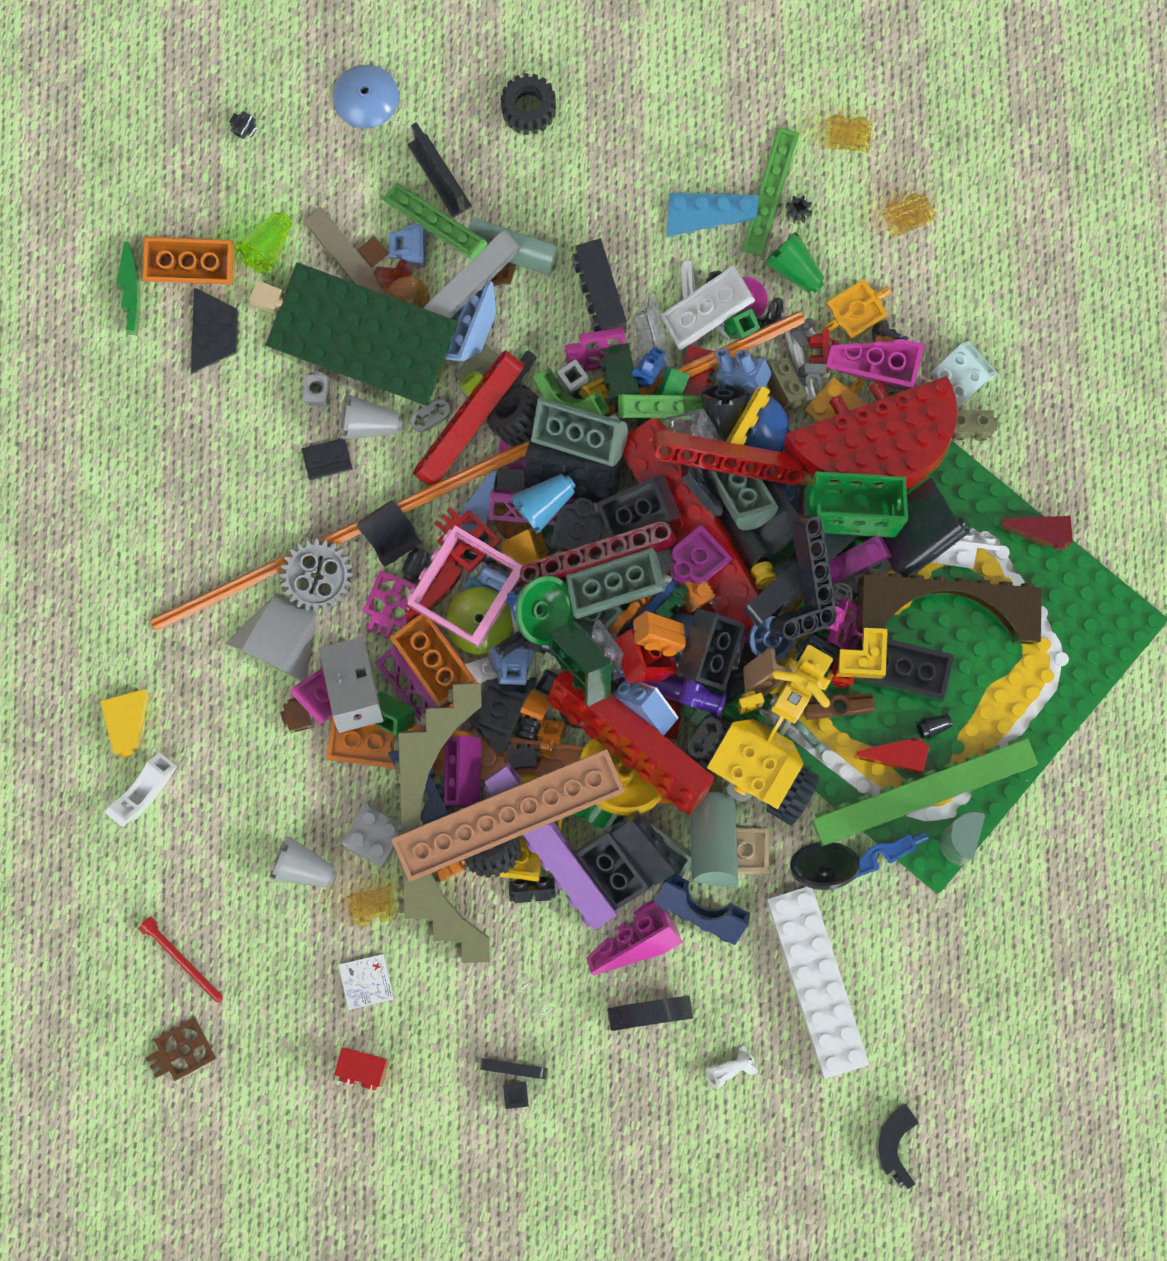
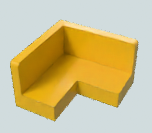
(869, 661)

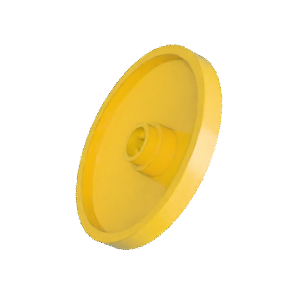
(637, 793)

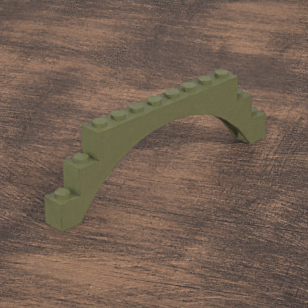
(416, 757)

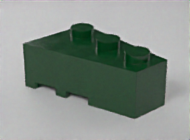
(583, 661)

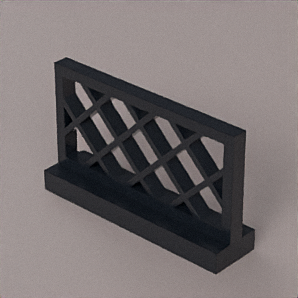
(438, 172)

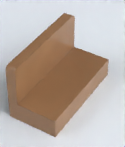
(759, 673)

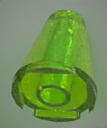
(265, 243)

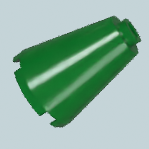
(796, 264)

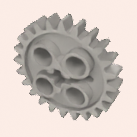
(295, 569)

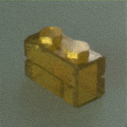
(848, 133)
(908, 214)
(371, 906)

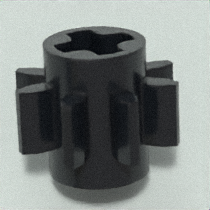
(243, 125)
(794, 205)

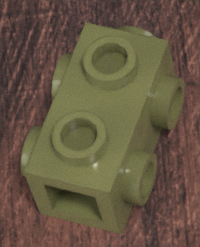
(786, 385)
(975, 424)

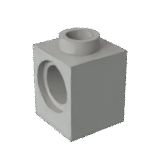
(319, 398)

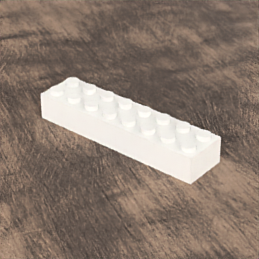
(817, 982)

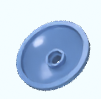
(366, 109)

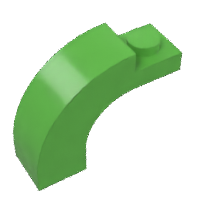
(551, 389)

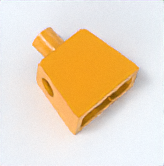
(525, 547)

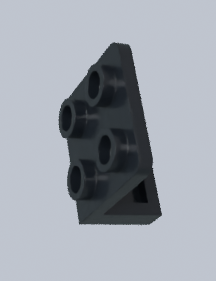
(389, 532)

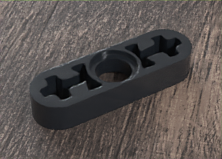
(513, 1068)

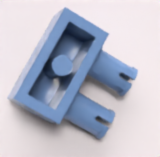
(742, 370)

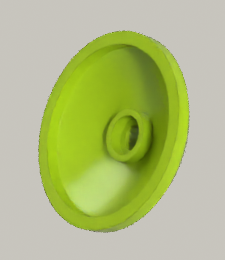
(463, 612)

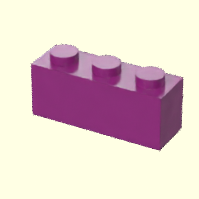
(858, 559)
(462, 771)

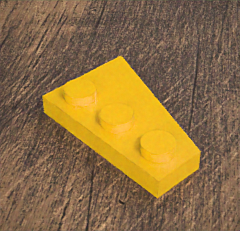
(527, 867)

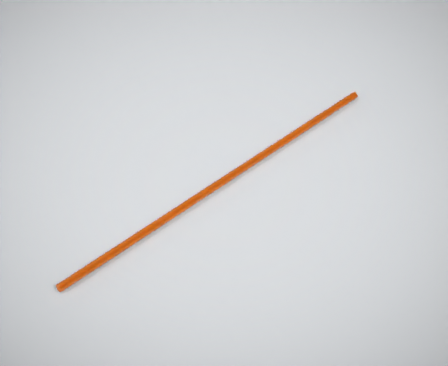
(455, 481)

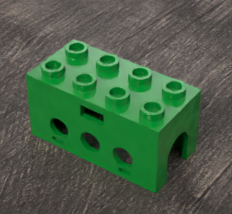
(858, 506)

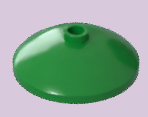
(553, 605)

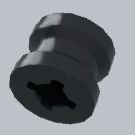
(528, 729)

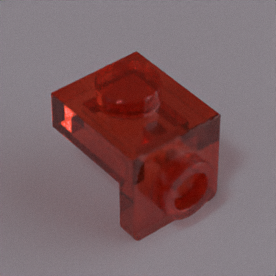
(388, 275)

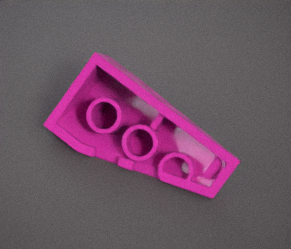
(891, 362)
(642, 939)

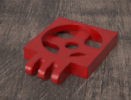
(456, 520)

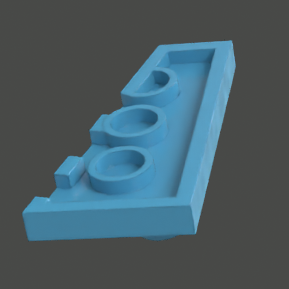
(703, 211)

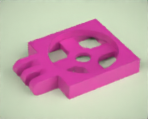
(582, 355)
(383, 620)
(843, 624)

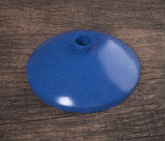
(770, 427)

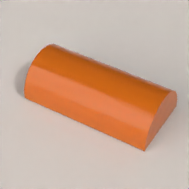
(188, 260)
(431, 658)

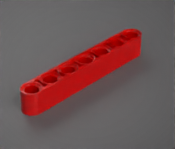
(468, 418)
(728, 457)

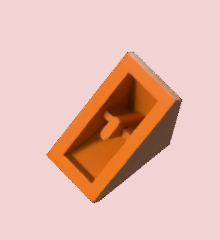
(535, 707)

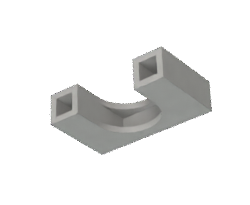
(572, 379)

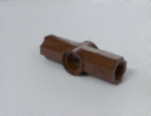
(853, 704)

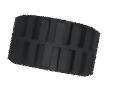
(533, 120)
(514, 415)
(495, 860)

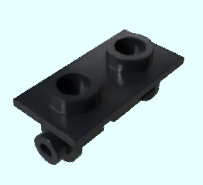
(522, 889)

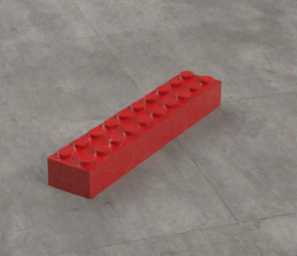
(732, 584)

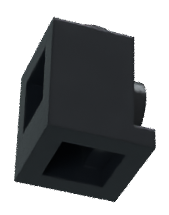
(523, 756)

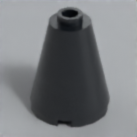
(723, 407)

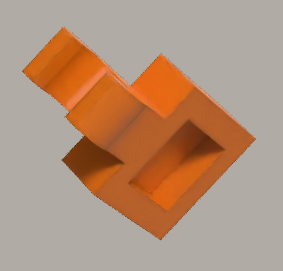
(550, 734)

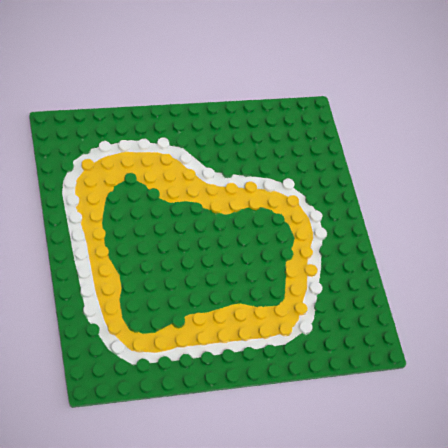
(1088, 641)

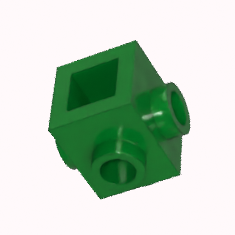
(741, 324)

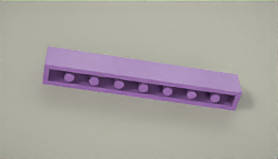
(559, 858)

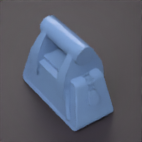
(413, 245)
(492, 577)
(515, 662)

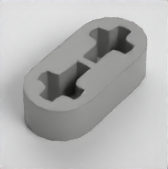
(427, 411)

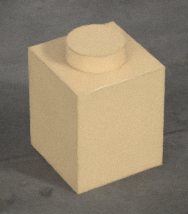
(266, 297)

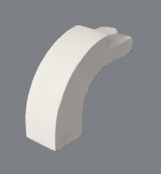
(143, 791)

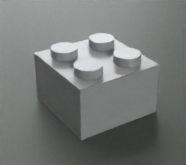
(372, 836)

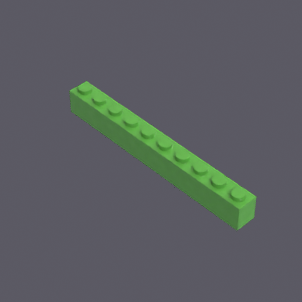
(924, 792)

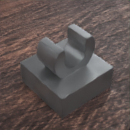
(803, 332)
(812, 371)

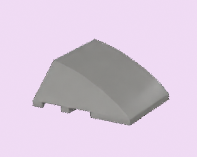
(278, 636)

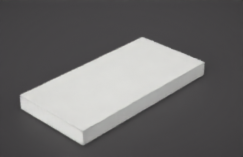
(707, 307)

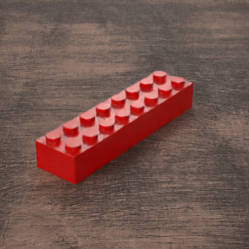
(635, 744)

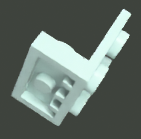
(965, 370)

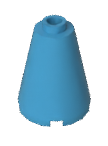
(543, 500)

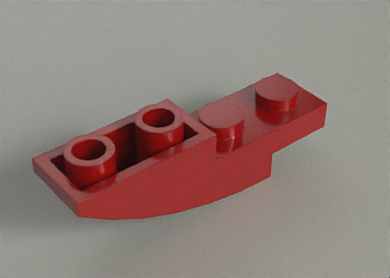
(439, 588)

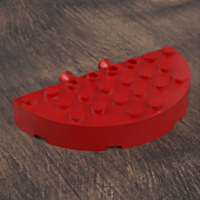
(887, 437)

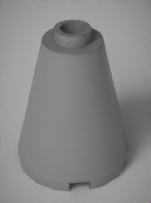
(367, 419)
(301, 866)

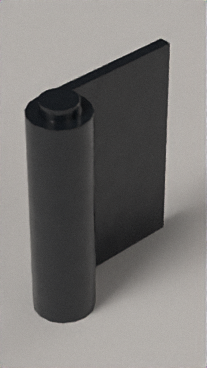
(927, 533)
(769, 539)

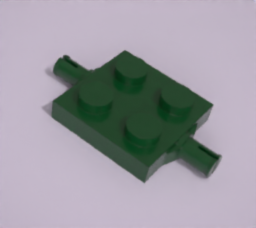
(673, 603)

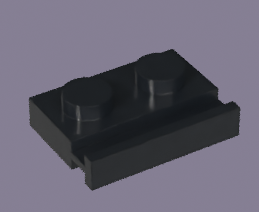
(326, 459)

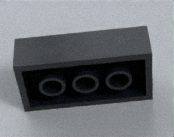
(599, 285)
(590, 477)
(913, 671)

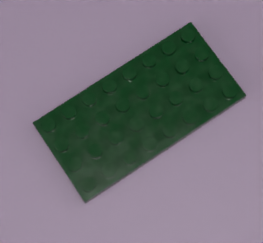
(362, 333)

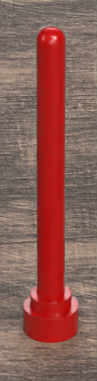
(150, 928)

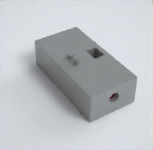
(350, 684)

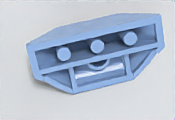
(474, 325)

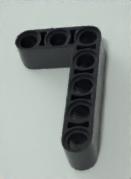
(815, 583)

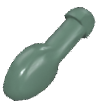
(809, 737)

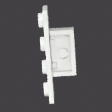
(964, 551)

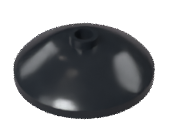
(825, 866)

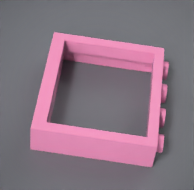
(438, 558)

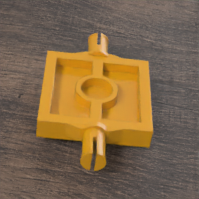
(857, 309)
(820, 409)

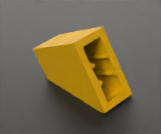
(125, 721)

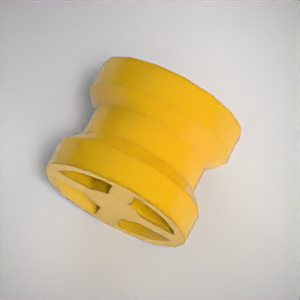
(763, 574)

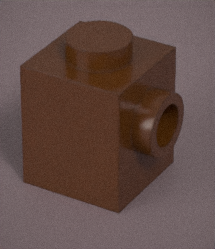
(296, 716)

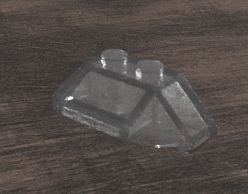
(650, 330)

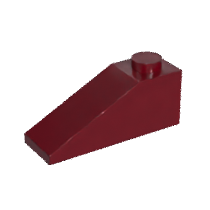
(1045, 531)

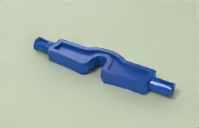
(891, 852)

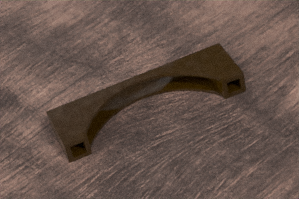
(1014, 606)

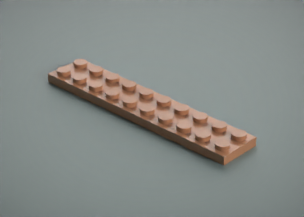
(507, 815)

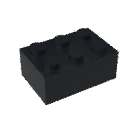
(639, 506)
(710, 649)
(612, 869)

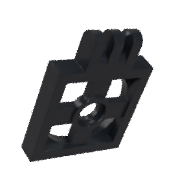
(702, 488)

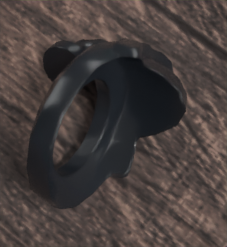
(777, 315)
(883, 328)

